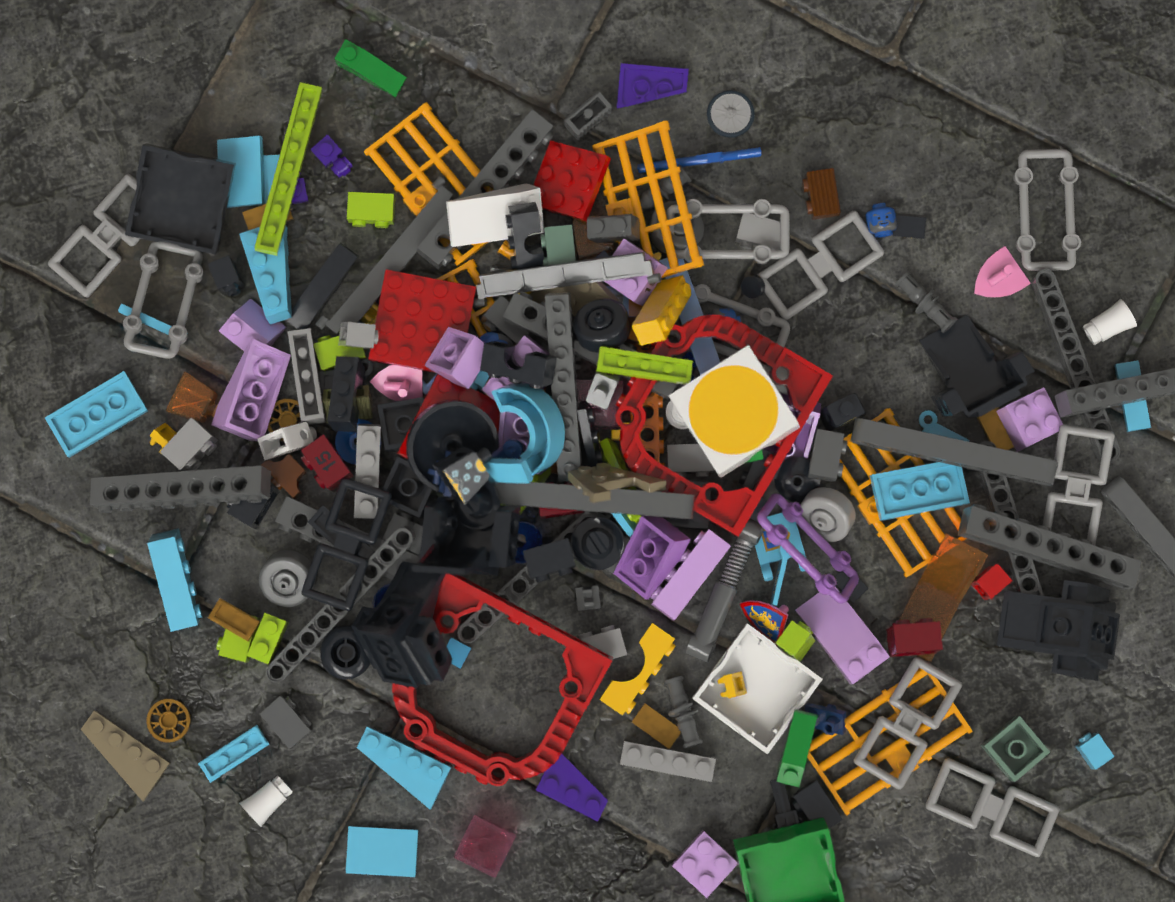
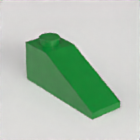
(369, 68)
(796, 748)

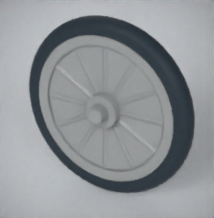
(730, 113)

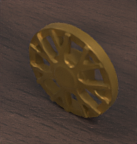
(286, 418)
(168, 720)

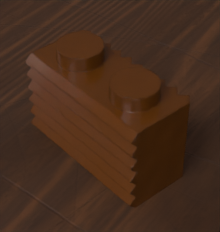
(822, 194)

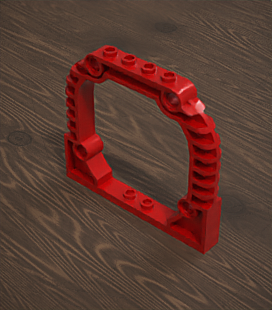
(804, 388)
(584, 666)

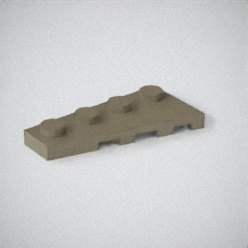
(128, 756)

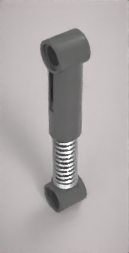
(704, 639)

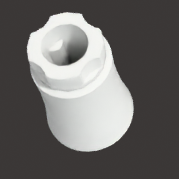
(1110, 323)
(266, 800)

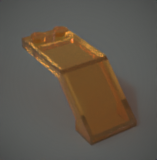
(944, 584)

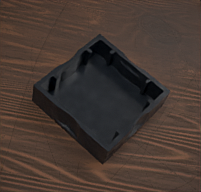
(180, 198)

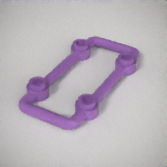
(778, 536)

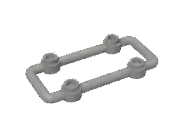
(760, 209)
(1026, 242)
(765, 317)
(177, 333)

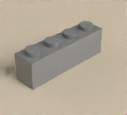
(306, 376)
(367, 468)
(667, 761)

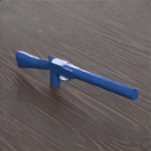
(707, 158)

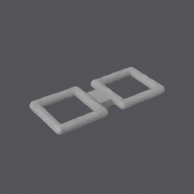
(104, 238)
(821, 264)
(1079, 484)
(908, 722)
(992, 807)

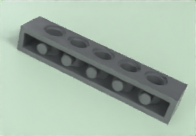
(1116, 393)

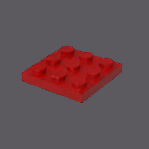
(570, 179)

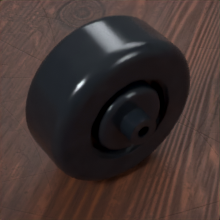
(602, 325)

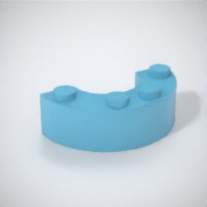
(542, 419)

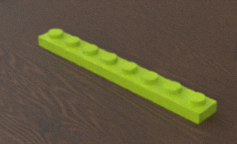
(288, 169)

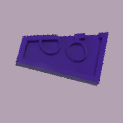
(649, 83)
(568, 786)

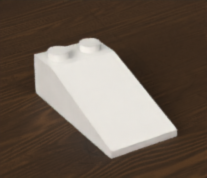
(482, 216)

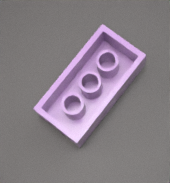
(691, 574)

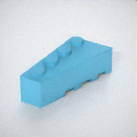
(270, 276)
(174, 579)
(411, 768)

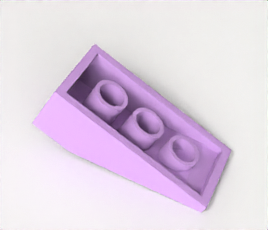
(252, 391)
(842, 636)

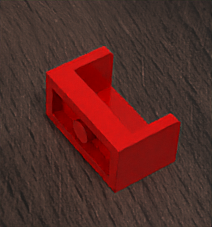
(991, 581)

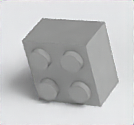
(189, 446)

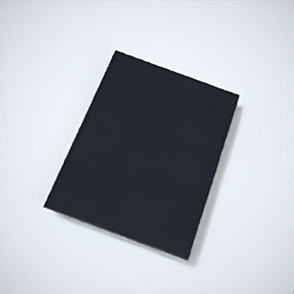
(910, 226)
(842, 579)

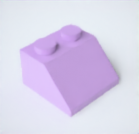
(250, 323)
(457, 357)

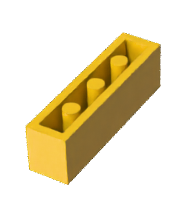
(661, 310)

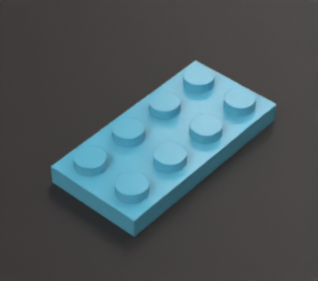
(96, 414)
(918, 490)

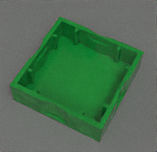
(789, 864)

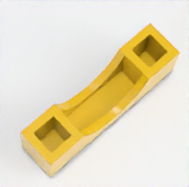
(621, 694)

